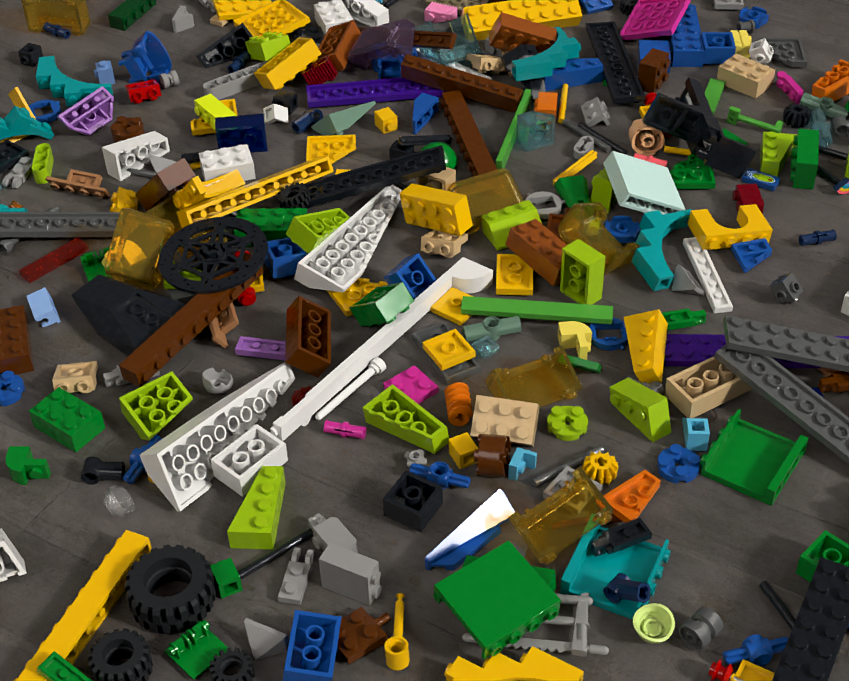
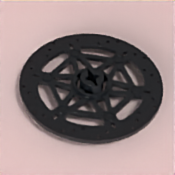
(213, 255)

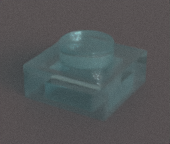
(486, 347)

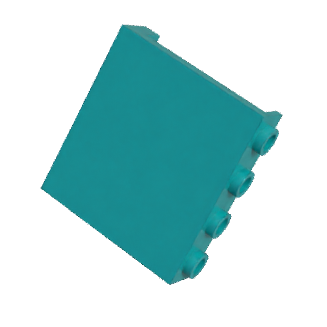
(591, 573)

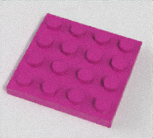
(654, 19)

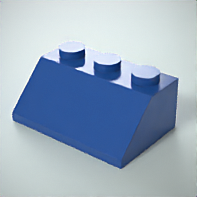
(312, 647)

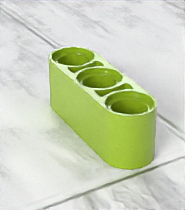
(42, 163)

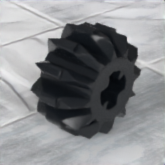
(796, 115)

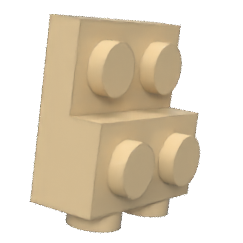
(486, 62)
(442, 243)
(76, 377)

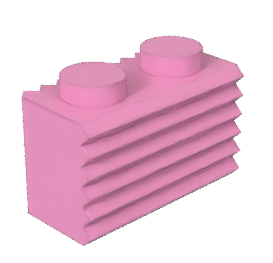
(439, 12)

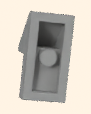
(182, 20)

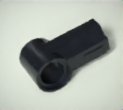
(95, 470)

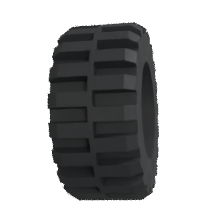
(175, 611)

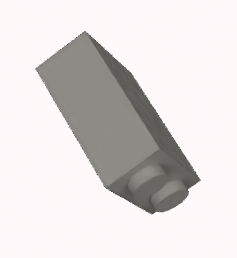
(350, 574)

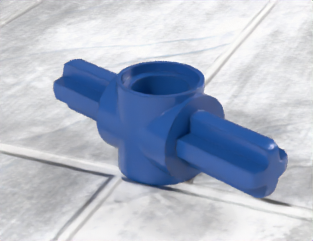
(136, 463)
(440, 474)
(755, 650)

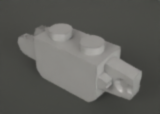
(331, 531)

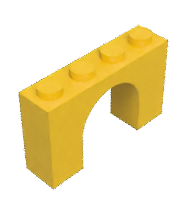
(714, 236)

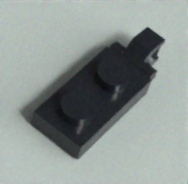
(621, 537)

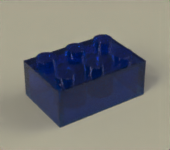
(241, 131)

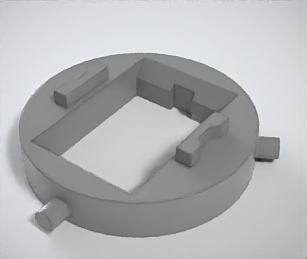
(543, 197)

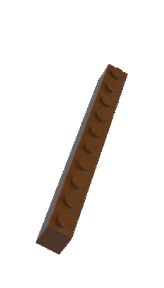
(466, 133)
(180, 330)

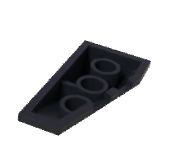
(226, 48)
(523, 51)

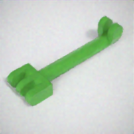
(734, 116)

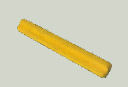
(577, 166)

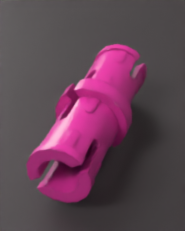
(344, 429)

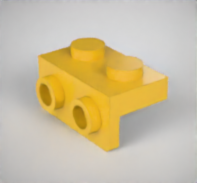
(123, 199)

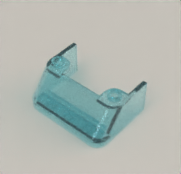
(465, 42)

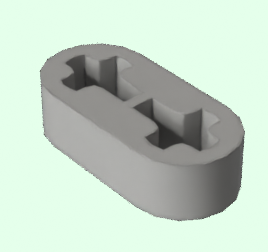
(583, 146)

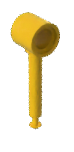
(397, 647)

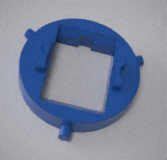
(47, 117)
(609, 343)

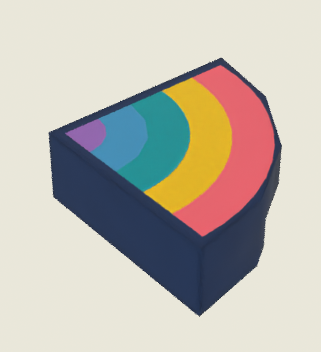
(842, 187)

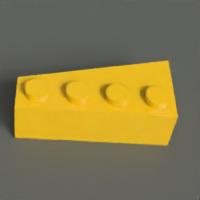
(647, 344)

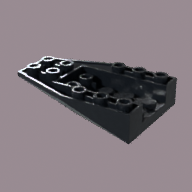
(124, 312)

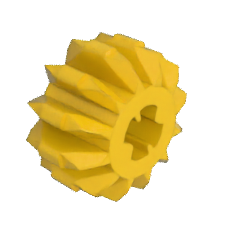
(600, 467)

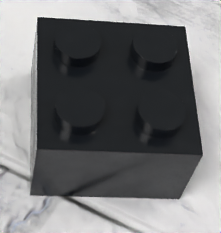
(413, 501)

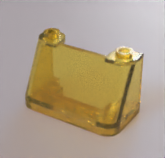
(487, 194)
(586, 223)
(137, 248)
(538, 381)
(562, 517)

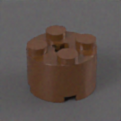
(126, 128)
(492, 455)

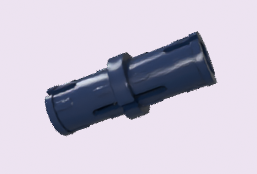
(56, 30)
(239, 62)
(817, 237)

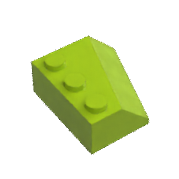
(154, 404)

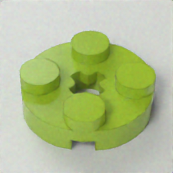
(562, 414)

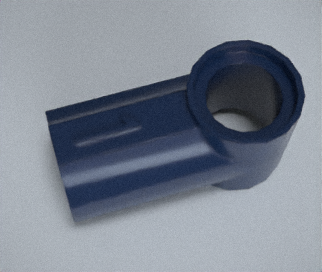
(306, 120)
(623, 588)

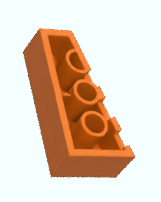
(835, 82)

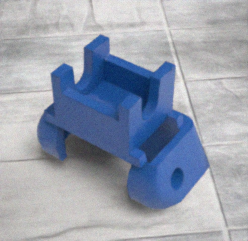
(145, 56)
(389, 66)

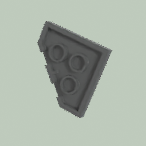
(788, 51)

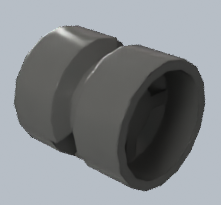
(701, 628)

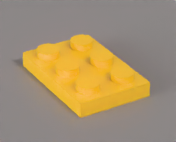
(513, 276)

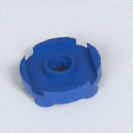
(758, 14)
(630, 231)
(14, 388)
(678, 454)

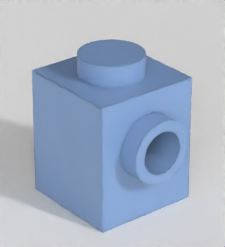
(104, 72)

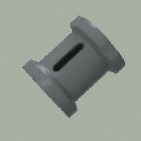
(749, 26)

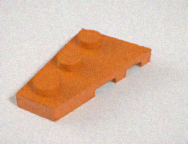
(633, 495)

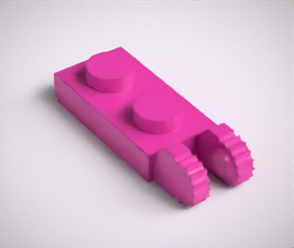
(789, 86)

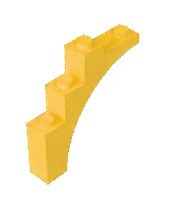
(199, 191)
(533, 666)

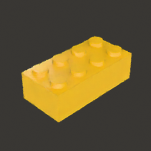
(287, 63)
(436, 209)

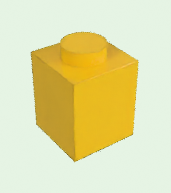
(386, 120)
(462, 450)

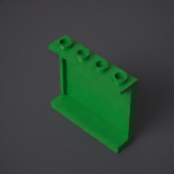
(752, 459)
(498, 598)

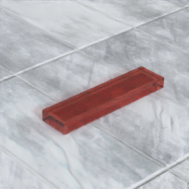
(53, 260)

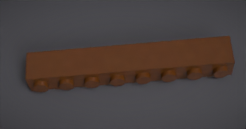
(470, 85)

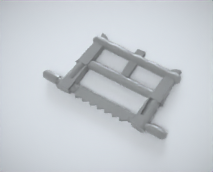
(580, 622)

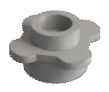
(415, 457)

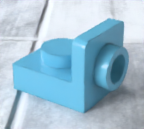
(521, 459)

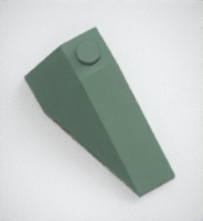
(342, 120)

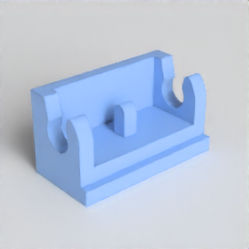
(43, 307)

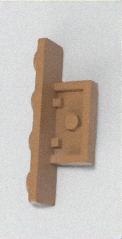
(81, 182)
(223, 324)

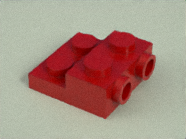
(143, 90)

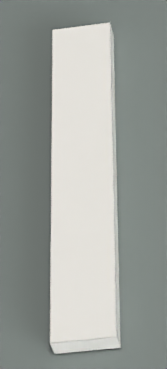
(708, 276)

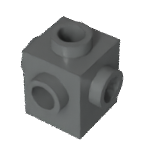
(786, 288)

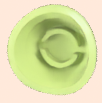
(654, 623)

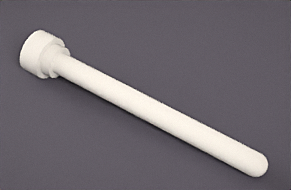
(376, 367)

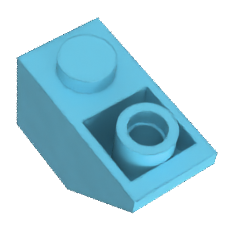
(696, 433)

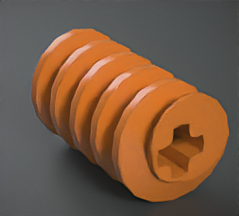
(458, 403)

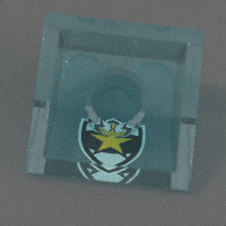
(535, 130)

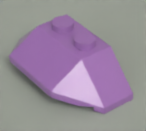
(89, 113)

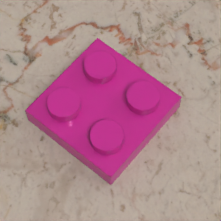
(413, 384)

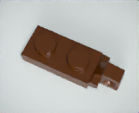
(835, 382)

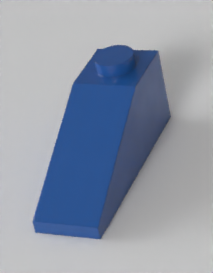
(424, 109)

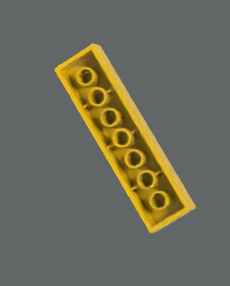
(546, 12)

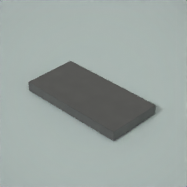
(454, 373)

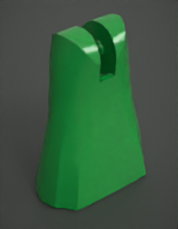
(573, 190)

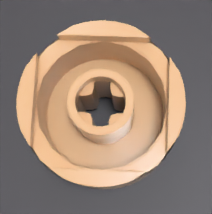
(644, 138)

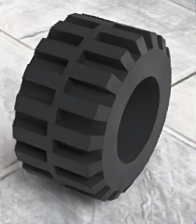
(118, 646)

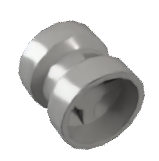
(169, 79)

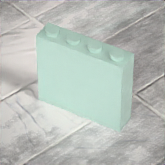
(642, 184)

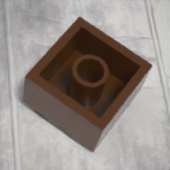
(653, 70)

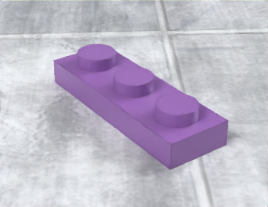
(261, 348)

